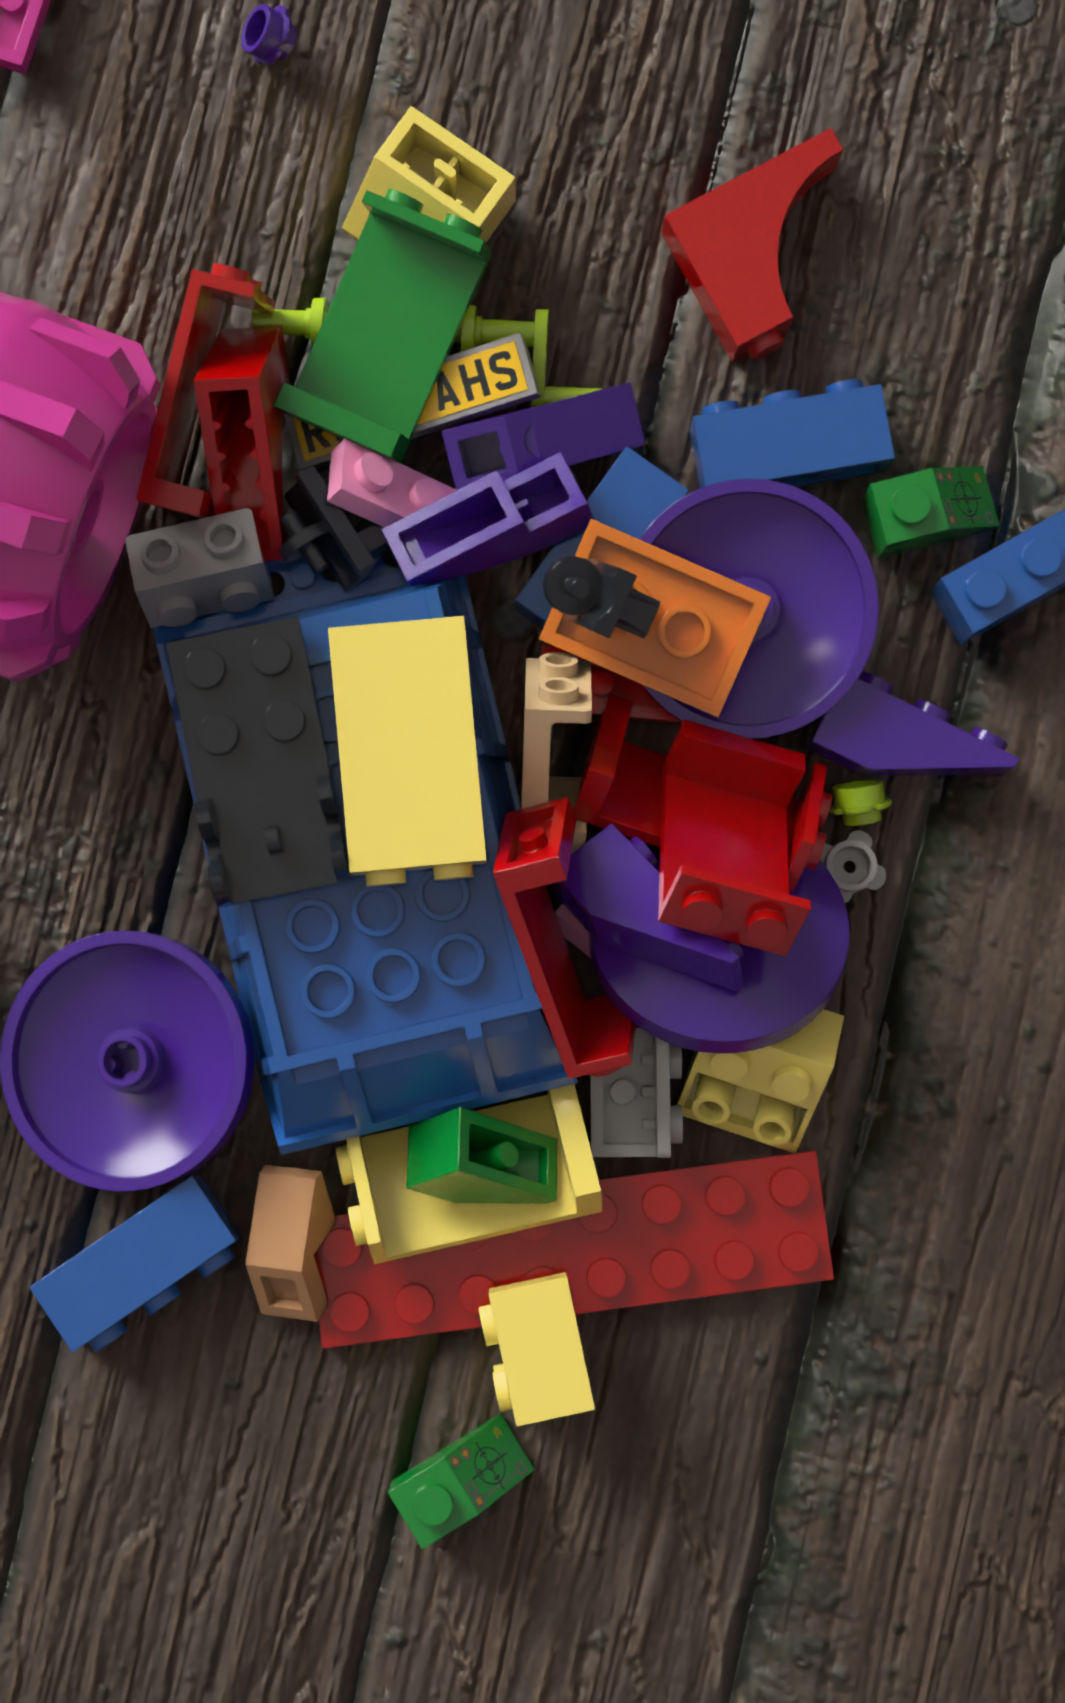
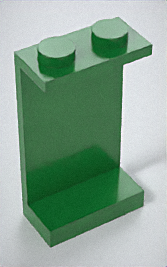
(389, 325)

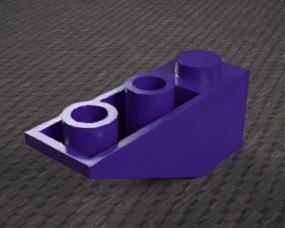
(514, 441)
(889, 737)
(616, 899)

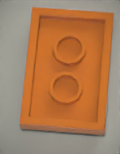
(696, 633)

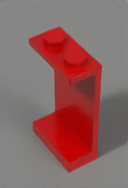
(178, 400)
(625, 786)
(729, 838)
(536, 852)

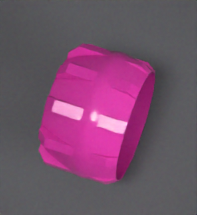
(70, 474)

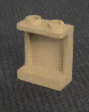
(554, 693)

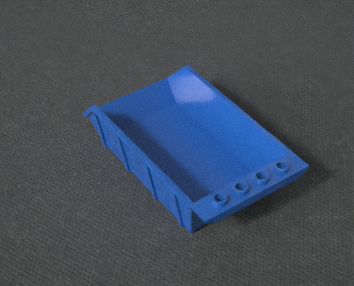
(392, 994)

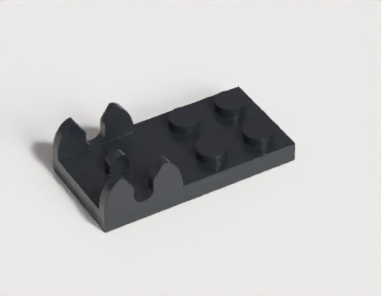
(258, 762)

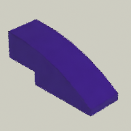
(490, 523)

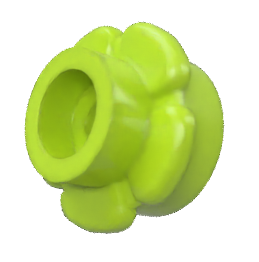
(859, 801)

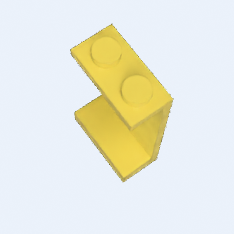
(407, 749)
(410, 1223)

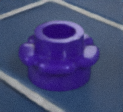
(268, 34)

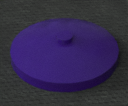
(819, 605)
(777, 992)
(126, 1060)

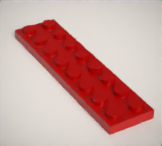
(652, 1244)

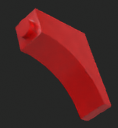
(731, 243)
(244, 428)

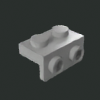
(199, 568)
(633, 1105)

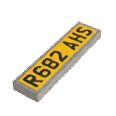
(467, 388)

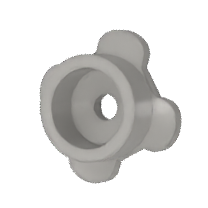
(858, 850)

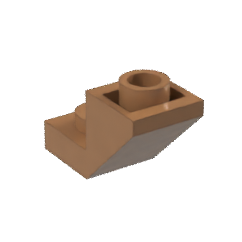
(286, 1230)

